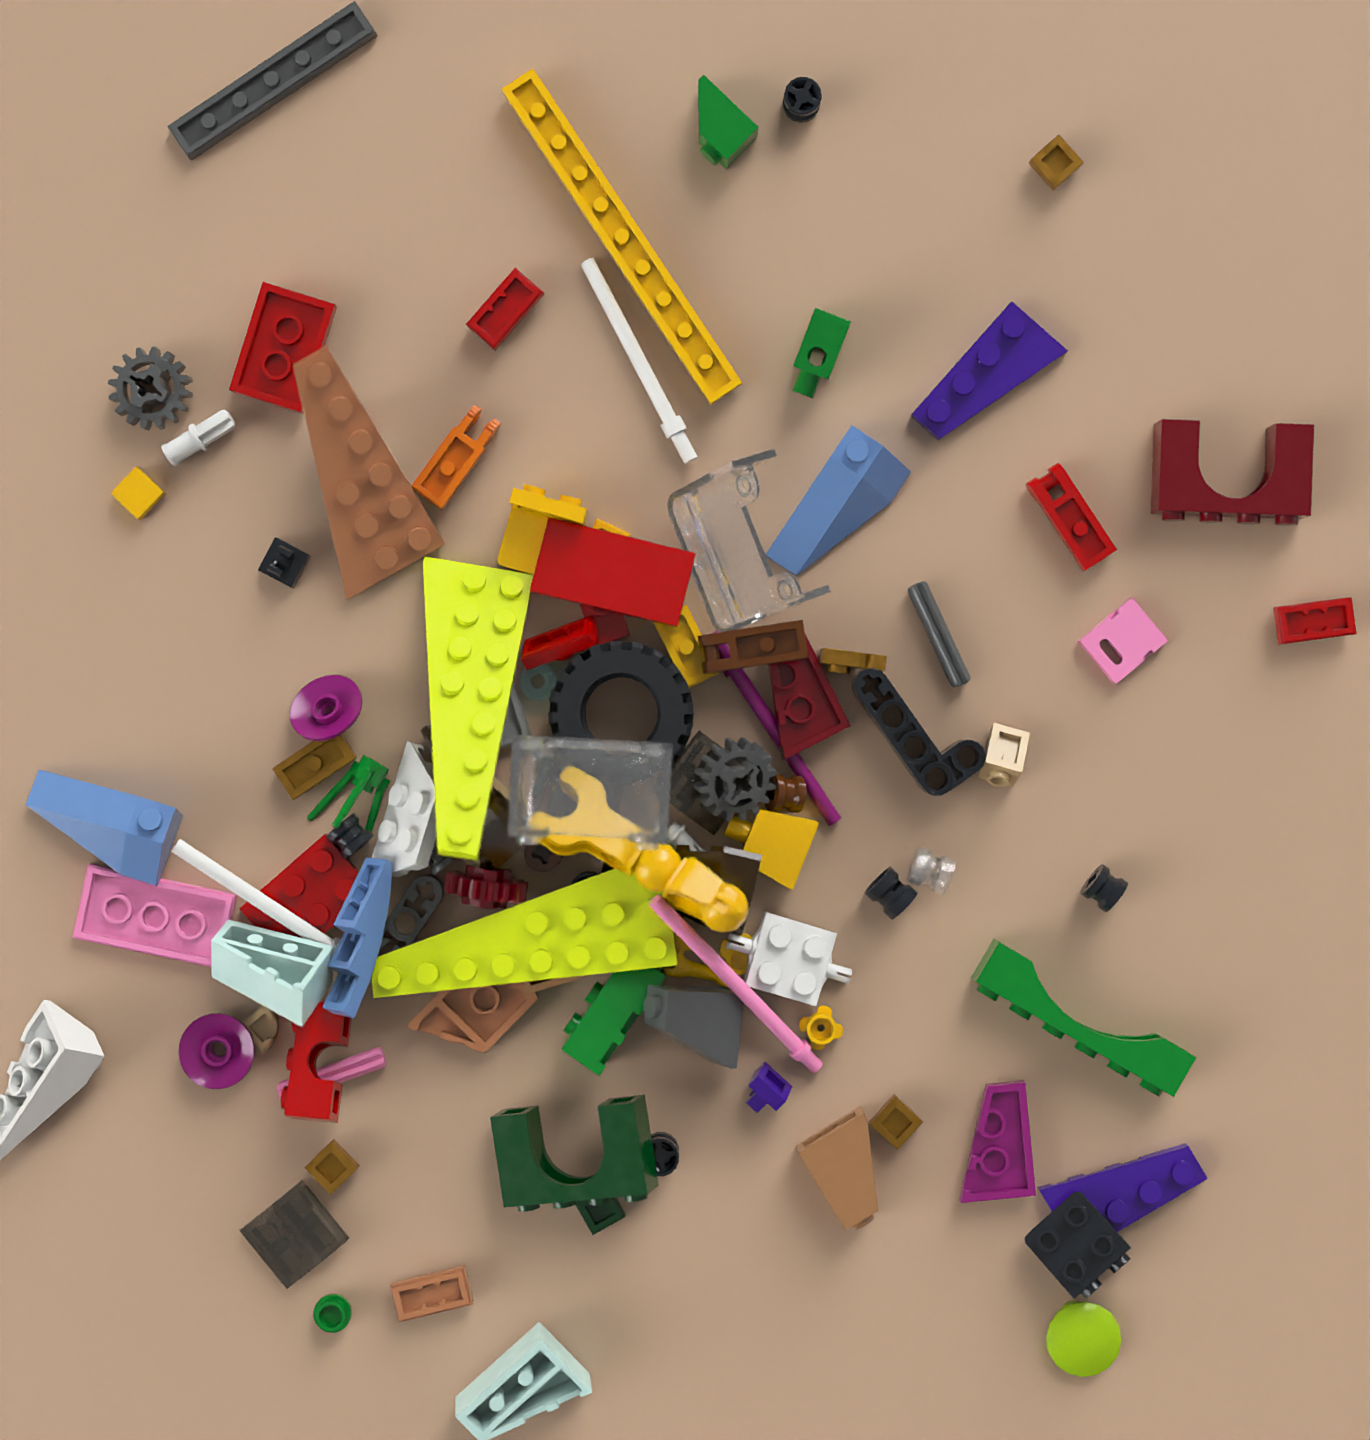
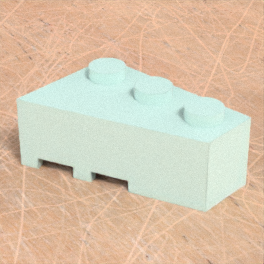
(272, 968)
(521, 1383)

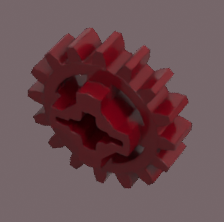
(486, 886)

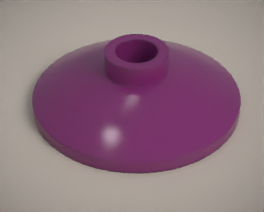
(326, 707)
(198, 1053)

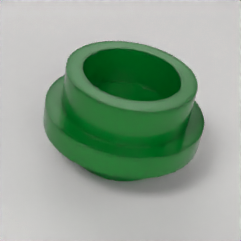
(332, 1313)

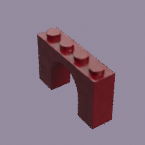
(1181, 489)

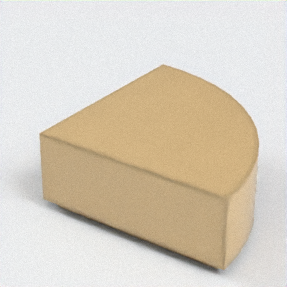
(263, 1027)

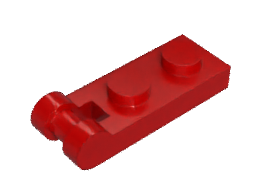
(1071, 517)

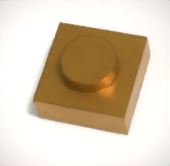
(1056, 162)
(895, 1122)
(332, 1166)

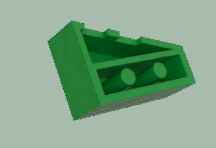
(609, 1016)

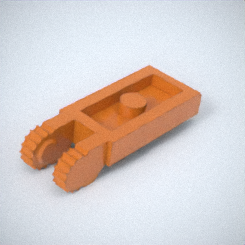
(454, 460)

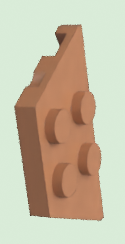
(474, 1014)

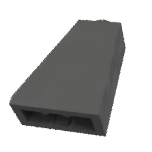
(698, 1019)

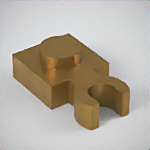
(842, 660)

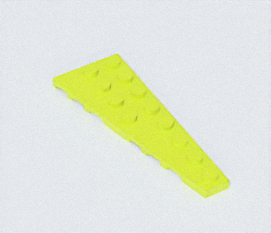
(473, 654)
(566, 933)

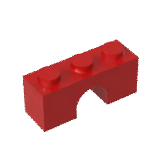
(307, 1094)

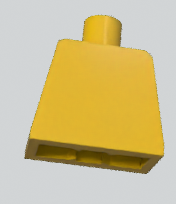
(779, 839)

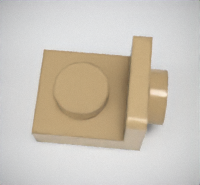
(1004, 755)

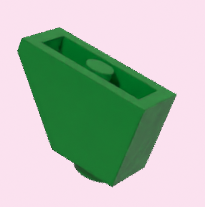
(722, 126)

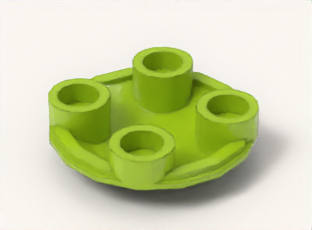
(1083, 1338)

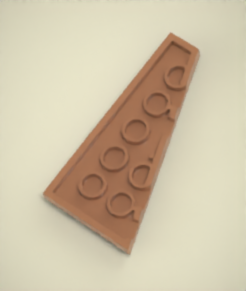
(367, 498)

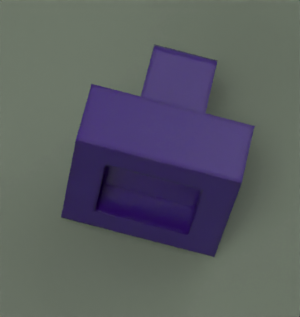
(767, 1088)

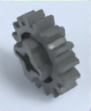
(143, 401)
(735, 760)

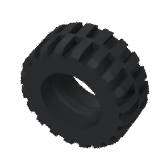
(623, 660)

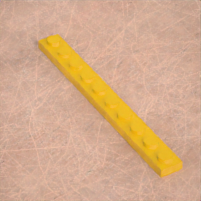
(621, 236)

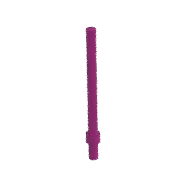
(769, 723)

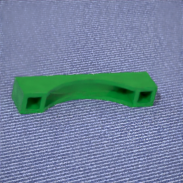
(1148, 1056)

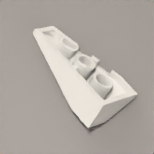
(51, 1069)

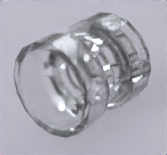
(931, 870)

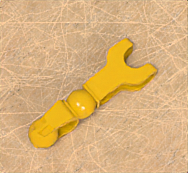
(685, 884)

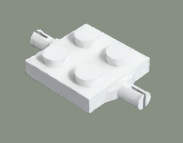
(789, 958)

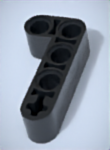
(909, 727)

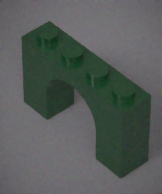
(533, 1179)

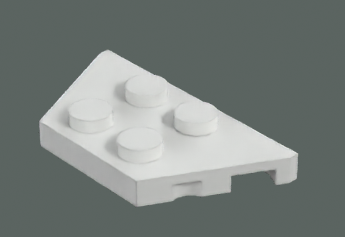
(410, 818)

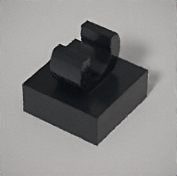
(284, 562)

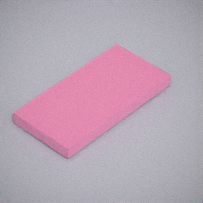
(158, 920)

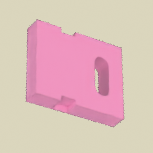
(1129, 634)

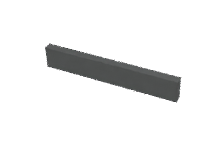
(272, 80)

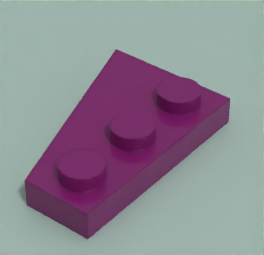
(1001, 1147)

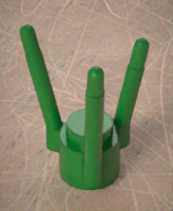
(368, 776)

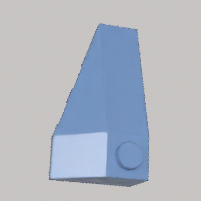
(847, 493)
(115, 826)

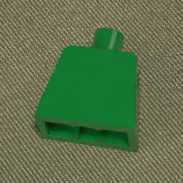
(823, 332)

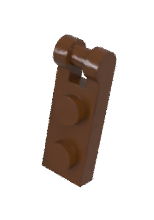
(754, 646)

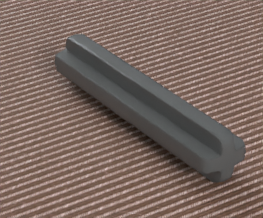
(939, 634)

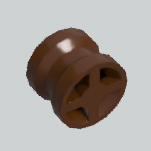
(788, 794)
(549, 858)

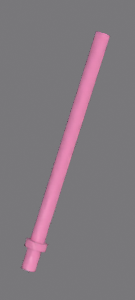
(799, 1049)

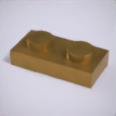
(313, 765)

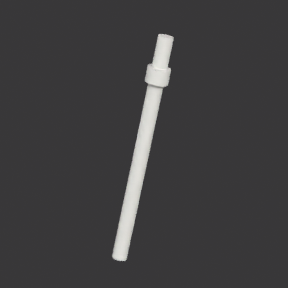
(672, 425)
(251, 894)

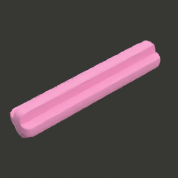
(349, 1067)

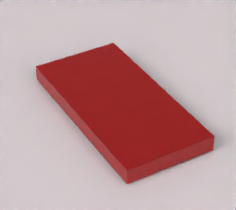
(612, 572)

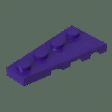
(994, 365)
(1133, 1188)

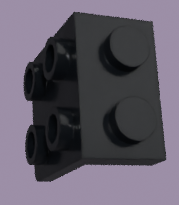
(1078, 1245)

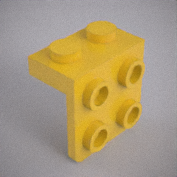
(528, 523)

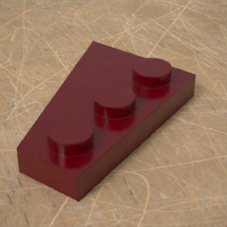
(804, 704)

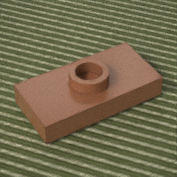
(431, 1293)

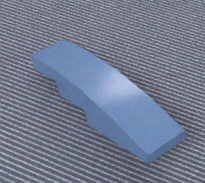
(363, 925)

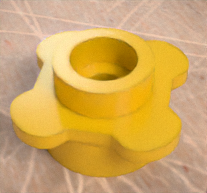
(820, 1038)

